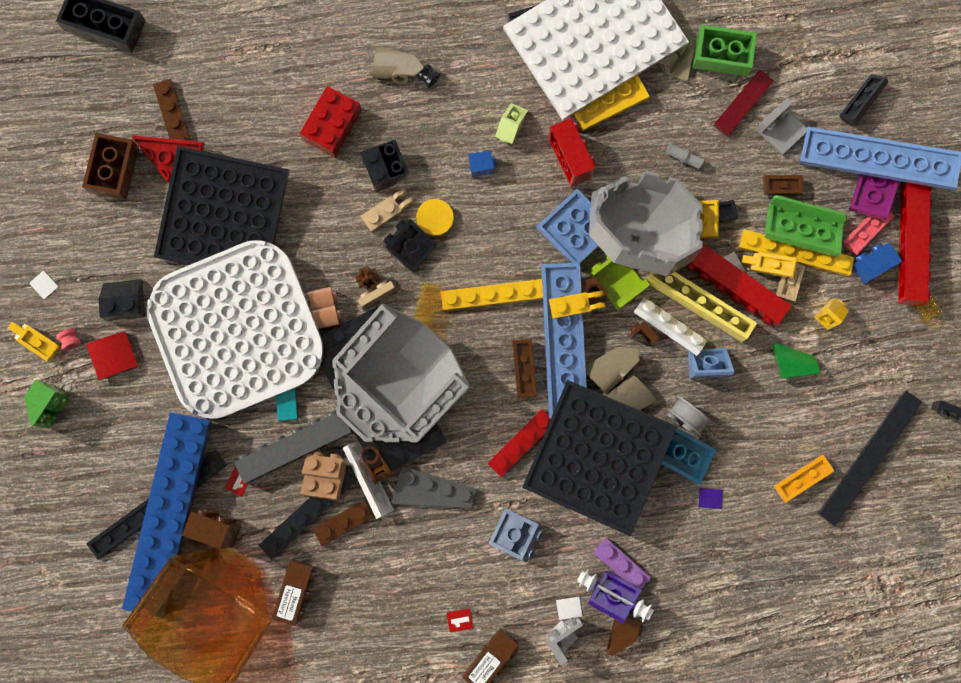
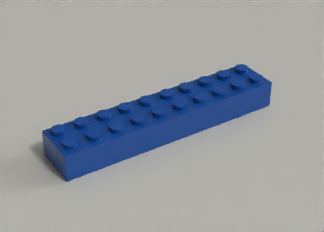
(168, 501)

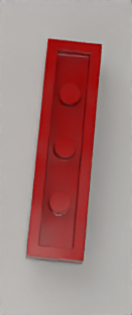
(520, 443)

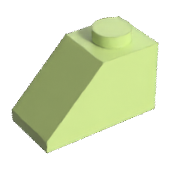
(511, 123)

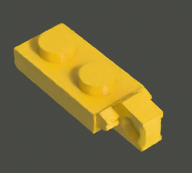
(771, 264)
(35, 341)

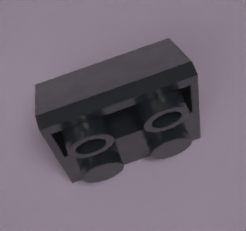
(384, 165)

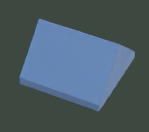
(710, 364)

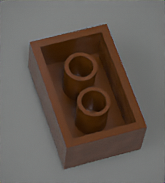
(110, 166)
(212, 529)

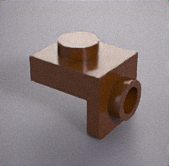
(649, 333)

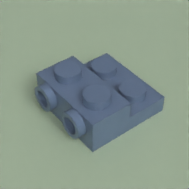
(516, 535)

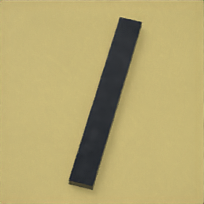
(869, 458)
(134, 519)

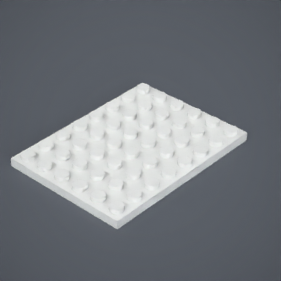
(592, 46)

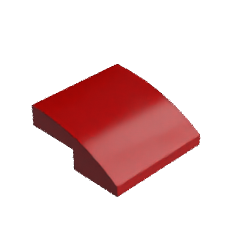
(111, 355)

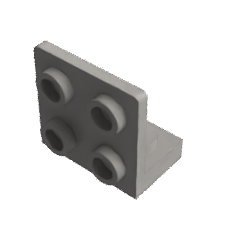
(782, 127)
(555, 636)

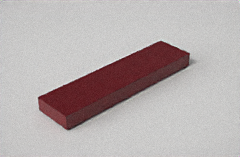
(743, 103)

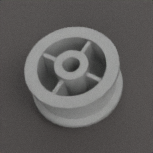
(688, 417)

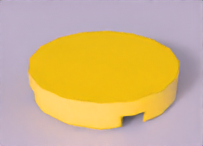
(435, 217)

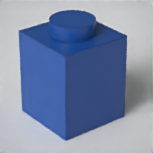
(482, 163)

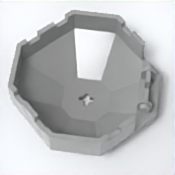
(654, 212)

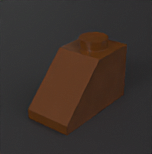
(623, 634)

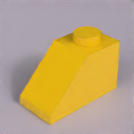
(832, 314)

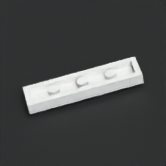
(670, 326)
(374, 493)

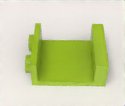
(619, 281)

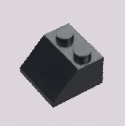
(122, 300)

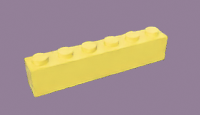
(703, 304)

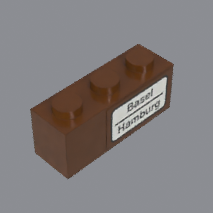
(294, 592)
(492, 658)

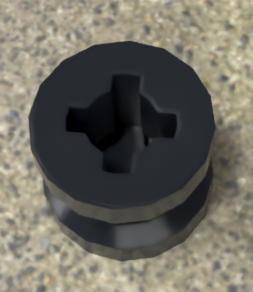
(429, 76)

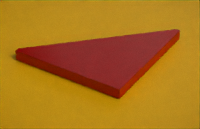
(163, 150)

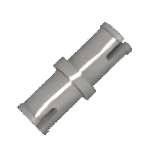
(684, 156)

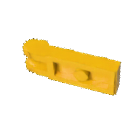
(574, 304)

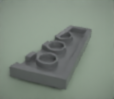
(428, 490)

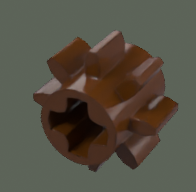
(367, 278)

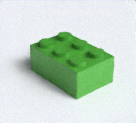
(724, 50)

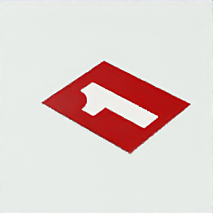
(235, 483)
(459, 620)

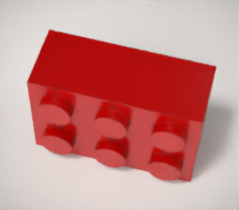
(330, 121)
(571, 152)

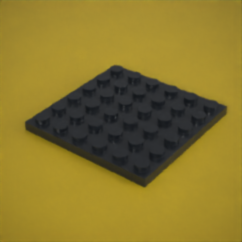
(218, 205)
(599, 457)

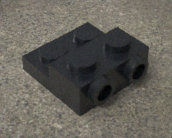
(409, 244)

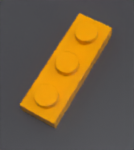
(803, 478)

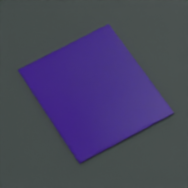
(710, 498)

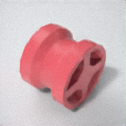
(68, 339)

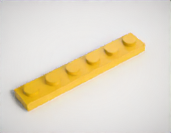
(756, 243)
(492, 295)

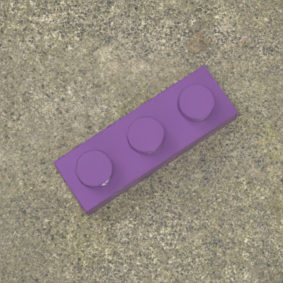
(621, 564)

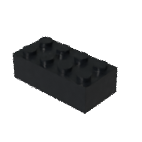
(102, 22)

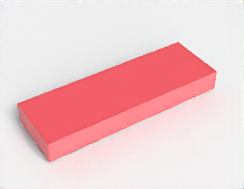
(865, 233)

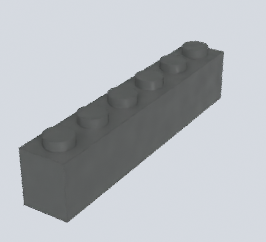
(294, 447)

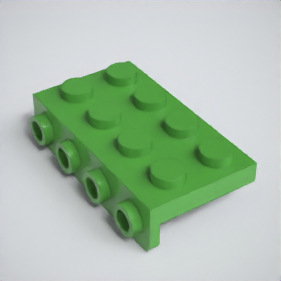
(805, 225)

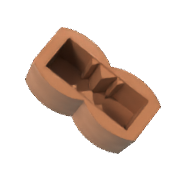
(324, 308)

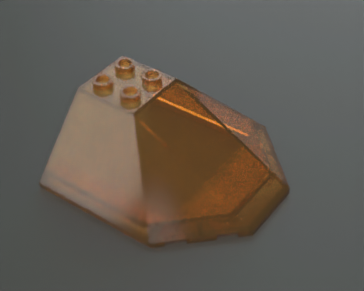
(202, 615)

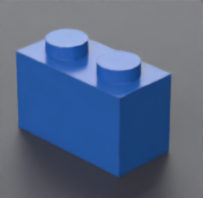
(876, 262)

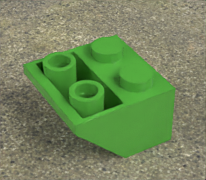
(44, 403)

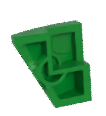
(794, 362)

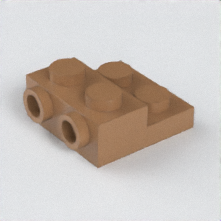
(323, 476)

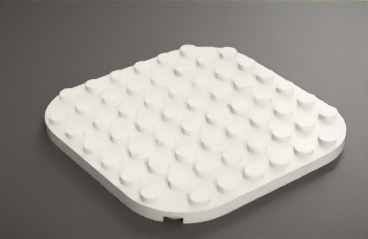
(234, 329)

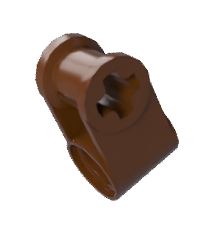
(376, 465)

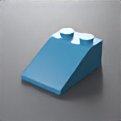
(688, 456)

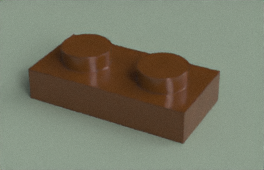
(783, 184)

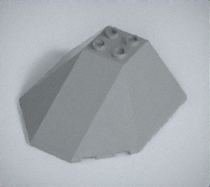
(395, 378)

